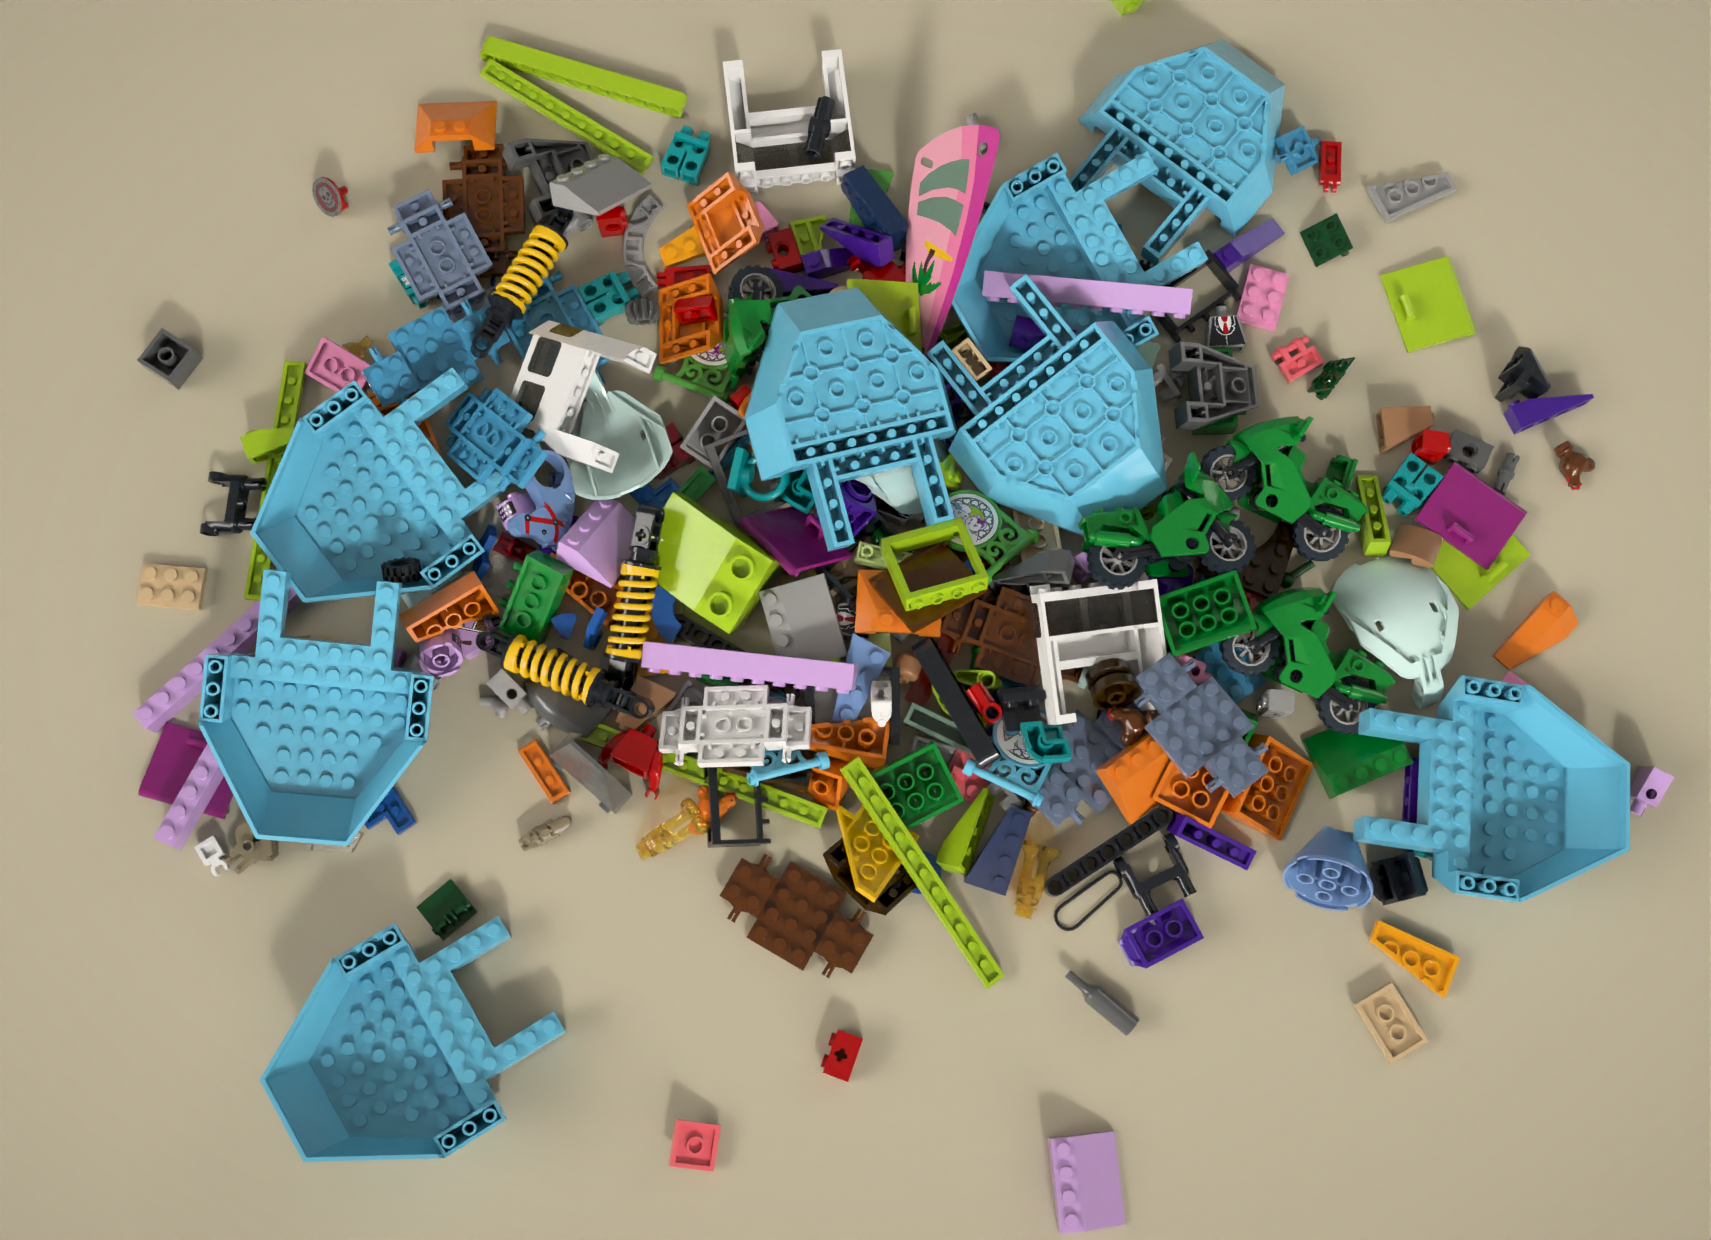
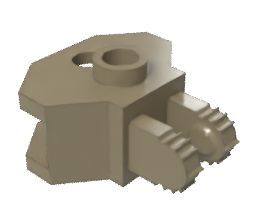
(251, 848)

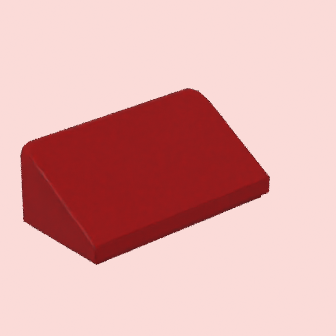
(696, 309)

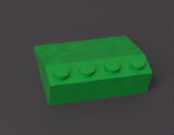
(1206, 613)
(1353, 759)
(918, 785)

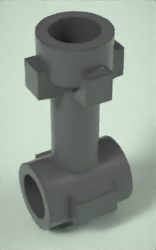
(965, 415)

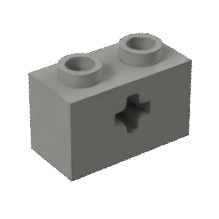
(1276, 704)

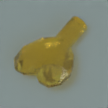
(358, 348)

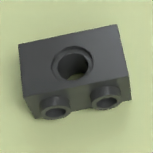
(1478, 451)

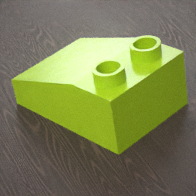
(711, 564)

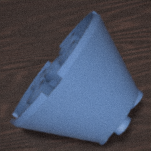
(1330, 872)

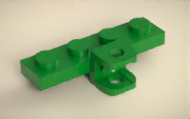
(697, 484)

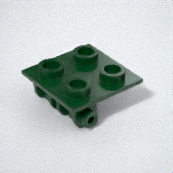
(1326, 240)
(1330, 376)
(446, 909)

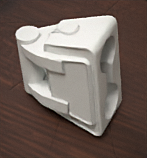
(881, 701)

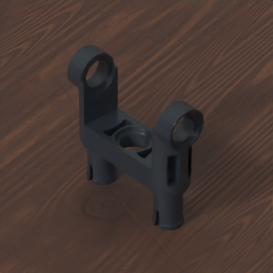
(236, 504)
(1178, 872)

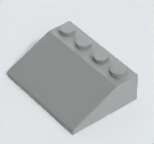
(597, 186)
(804, 619)

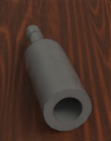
(1105, 1004)

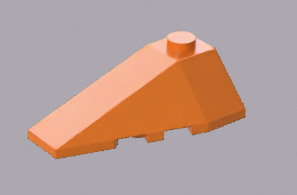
(1543, 627)
(852, 740)

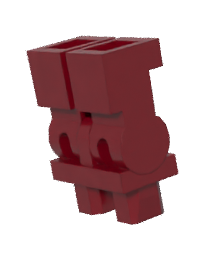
(679, 456)

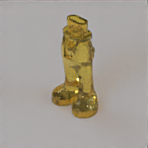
(662, 838)
(1028, 888)

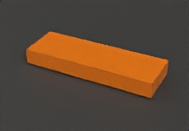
(544, 771)

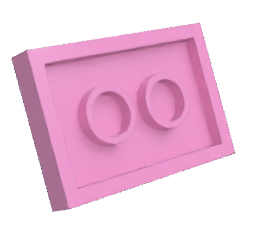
(1262, 297)
(336, 366)

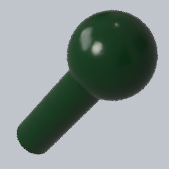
(1289, 578)

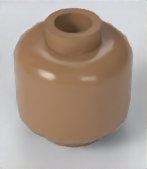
(908, 666)

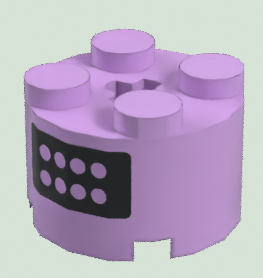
(516, 504)
(441, 654)

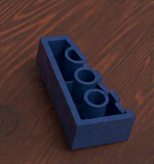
(874, 206)
(998, 858)

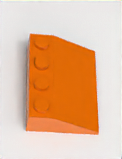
(1134, 776)
(1190, 794)
(1272, 798)

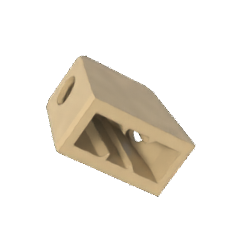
(972, 359)

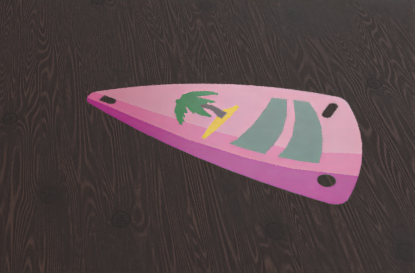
(945, 217)

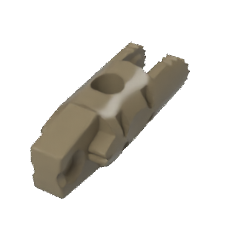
(543, 833)

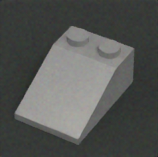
(714, 423)

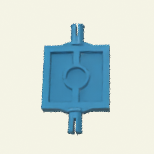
(1297, 150)

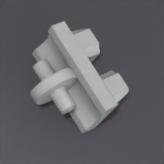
(1171, 391)
(1012, 797)

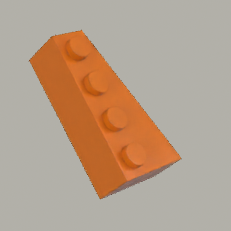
(593, 594)
(449, 608)

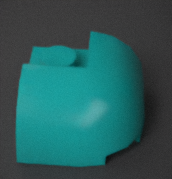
(799, 492)
(1045, 742)

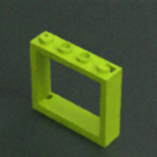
(928, 536)

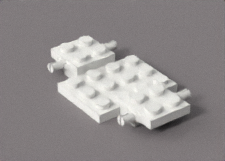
(735, 727)

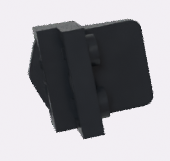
(1523, 375)
(1019, 705)
(1398, 878)

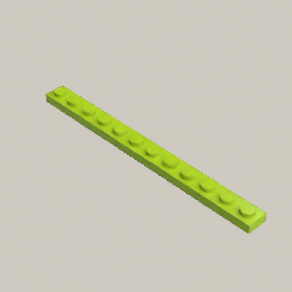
(285, 417)
(779, 801)
(922, 872)

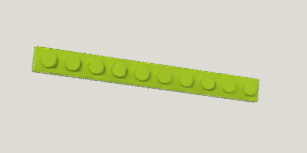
(566, 116)

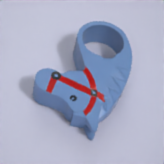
(553, 507)

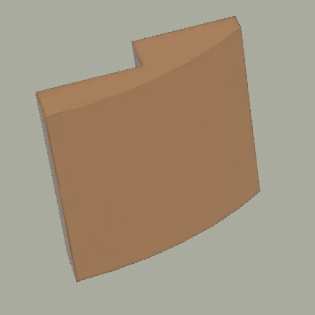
(1416, 544)

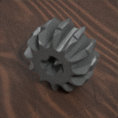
(642, 311)

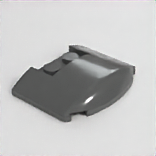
(563, 710)

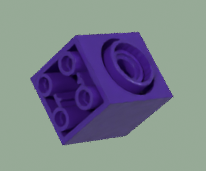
(858, 503)

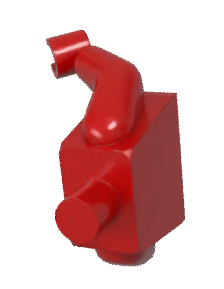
(889, 272)
(636, 753)

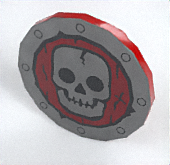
(329, 196)

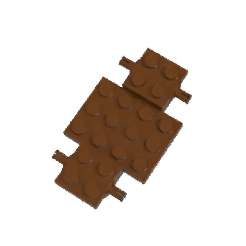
(490, 202)
(1004, 637)
(796, 915)

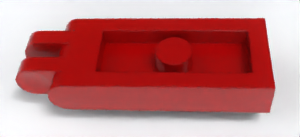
(1330, 165)
(679, 274)

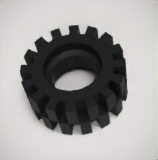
(402, 570)

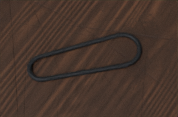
(1096, 908)

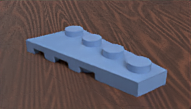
(870, 664)

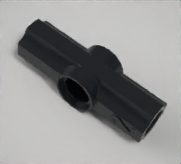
(819, 127)

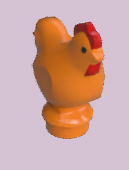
(724, 803)

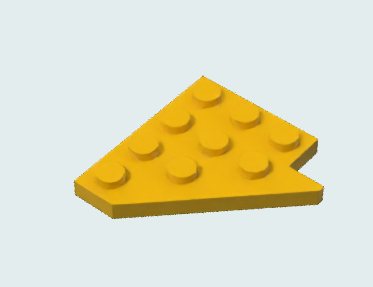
(868, 852)

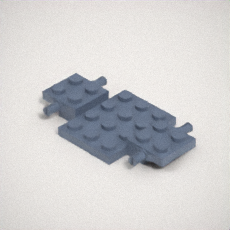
(441, 254)
(1200, 726)
(1077, 780)

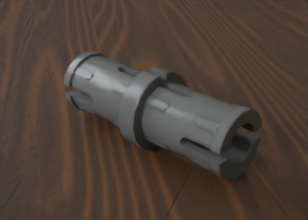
(1506, 473)

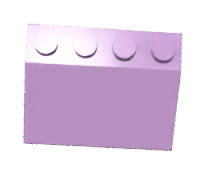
(599, 541)
(1086, 1181)

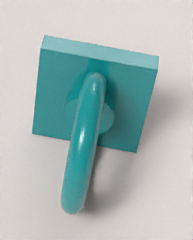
(742, 476)

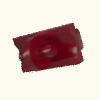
(512, 548)

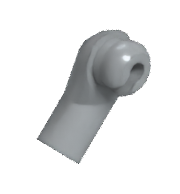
(496, 703)

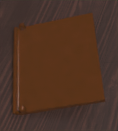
(923, 570)

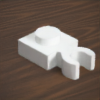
(210, 853)

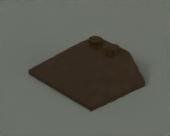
(894, 892)

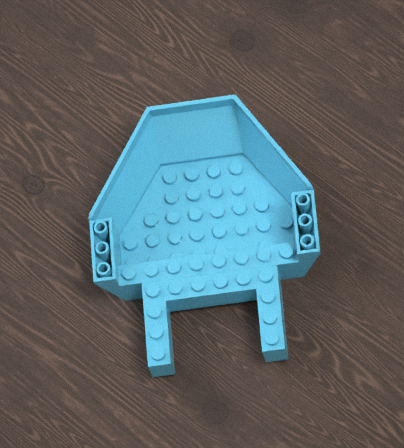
(1206, 125)
(1052, 231)
(846, 403)
(1063, 423)
(367, 493)
(313, 724)
(1505, 792)
(394, 1054)

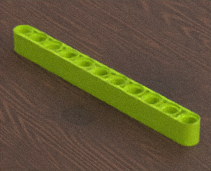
(584, 76)

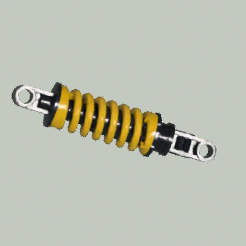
(522, 279)
(635, 595)
(519, 654)

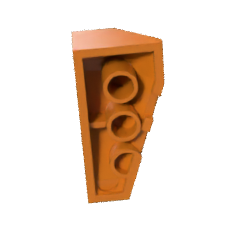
(827, 785)

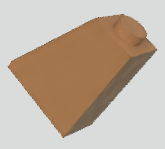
(1401, 424)
(659, 695)

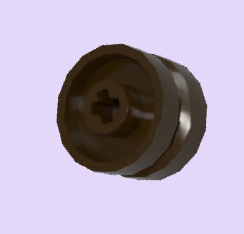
(1111, 684)

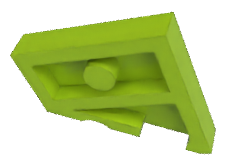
(808, 233)
(950, 473)

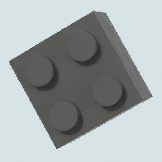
(170, 358)

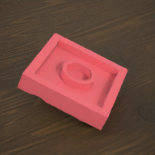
(968, 786)
(694, 1145)

